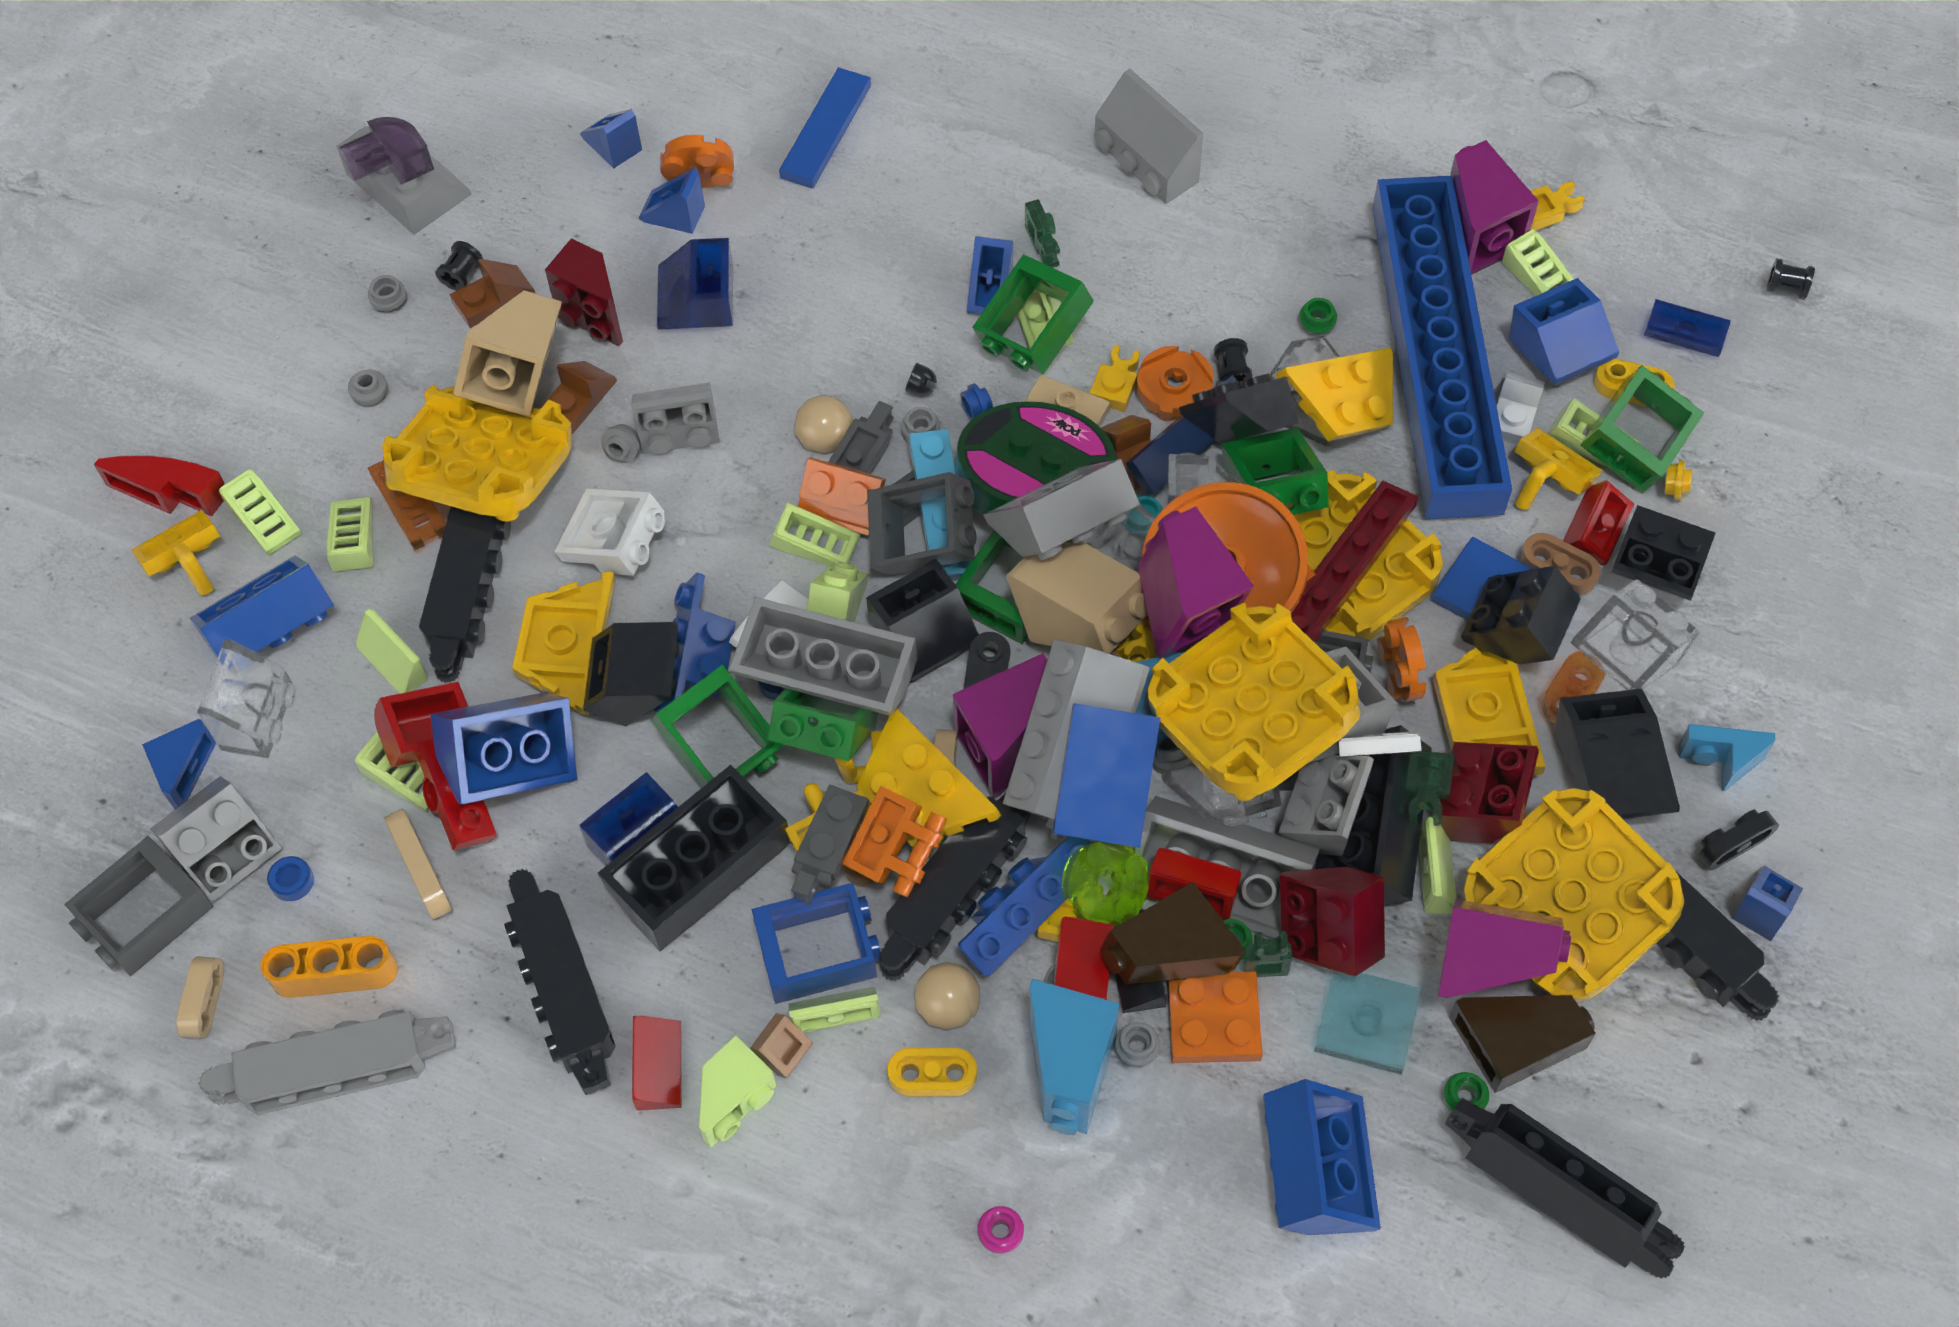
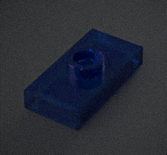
(1687, 328)

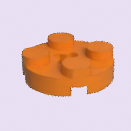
(711, 160)
(1167, 363)
(1404, 659)

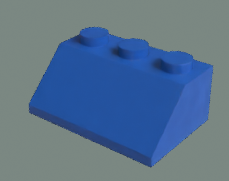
(265, 608)
(505, 746)
(1320, 1160)

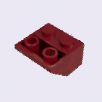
(582, 284)
(1488, 791)
(1334, 917)

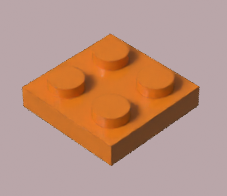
(1215, 1018)

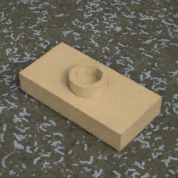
(1061, 394)

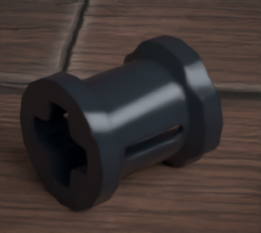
(458, 265)
(1790, 279)
(1233, 360)

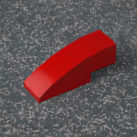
(163, 482)

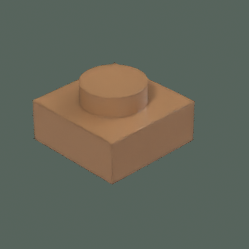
(781, 1045)

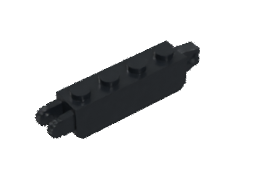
(461, 589)
(949, 889)
(1718, 956)
(561, 980)
(1567, 1185)

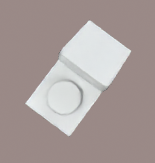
(1518, 406)

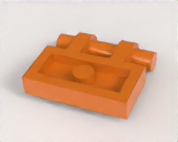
(883, 836)

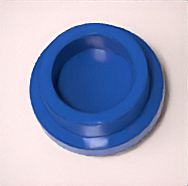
(975, 400)

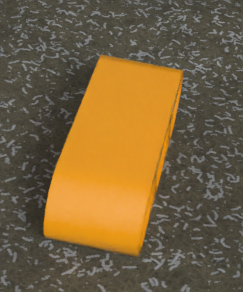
(311, 958)

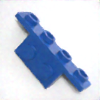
(701, 639)
(1018, 907)

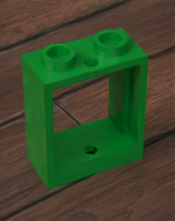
(1009, 299)
(1608, 441)
(1275, 455)
(983, 604)
(720, 681)
(839, 727)

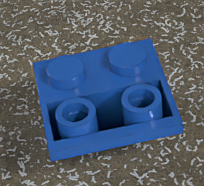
(1563, 331)

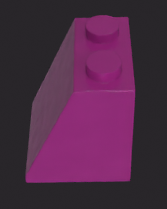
(1491, 204)
(1188, 582)
(994, 719)
(1499, 947)

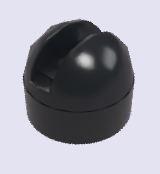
(918, 379)

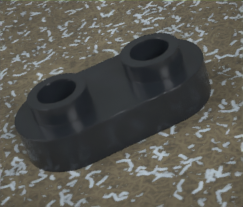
(981, 666)
(1748, 832)

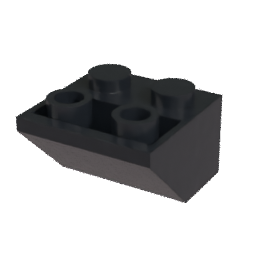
(1242, 408)
(1663, 552)
(928, 609)
(1522, 615)
(631, 670)

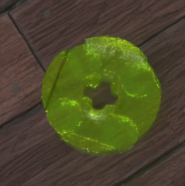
(1128, 876)

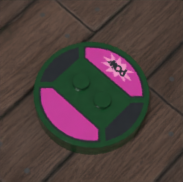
(1025, 447)

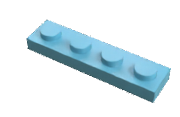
(933, 456)

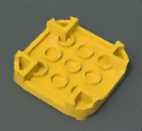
(477, 454)
(1398, 578)
(1253, 701)
(1594, 873)

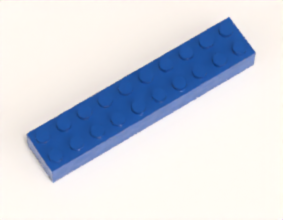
(1440, 349)

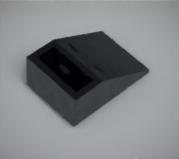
(1617, 751)

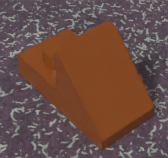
(483, 297)
(580, 390)
(1128, 438)

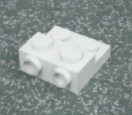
(612, 530)

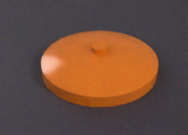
(1256, 533)

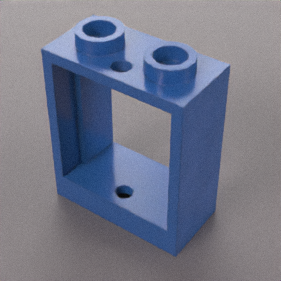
(793, 913)

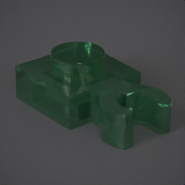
(1040, 229)
(1429, 780)
(1268, 956)

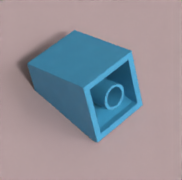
(1071, 1052)

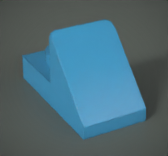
(1734, 748)

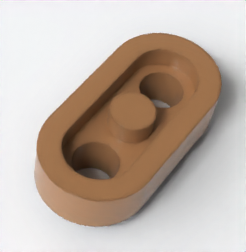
(1566, 558)

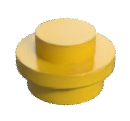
(1678, 480)

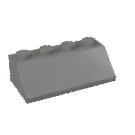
(825, 656)
(1070, 677)
(1252, 851)

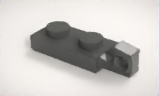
(865, 440)
(827, 841)

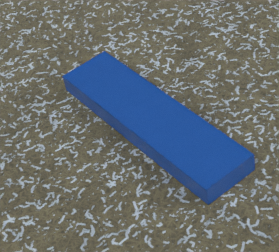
(825, 127)

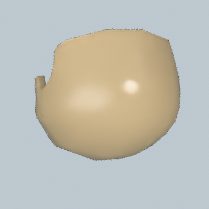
(822, 423)
(947, 996)

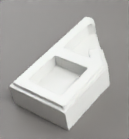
(1380, 744)

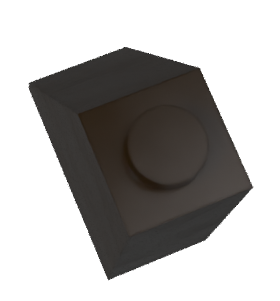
(1173, 941)
(1521, 1034)

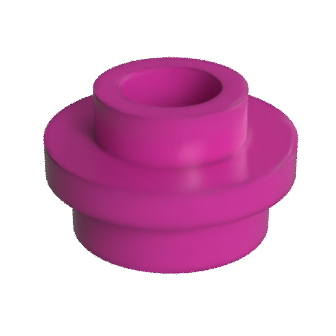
(1007, 1217)

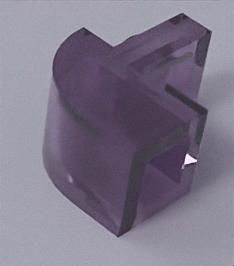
(390, 144)

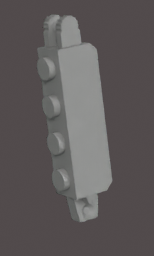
(328, 1062)

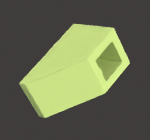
(838, 591)
(730, 1088)

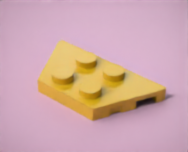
(1346, 392)
(559, 635)
(1485, 703)
(920, 772)

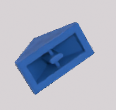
(614, 137)
(676, 203)
(990, 268)
(180, 759)
(1767, 903)

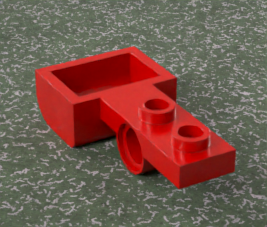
(407, 737)

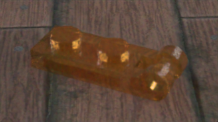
(409, 511)

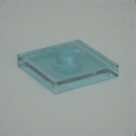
(1368, 1021)

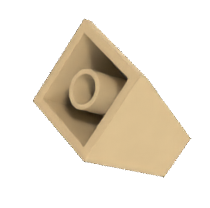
(508, 353)
(1077, 597)

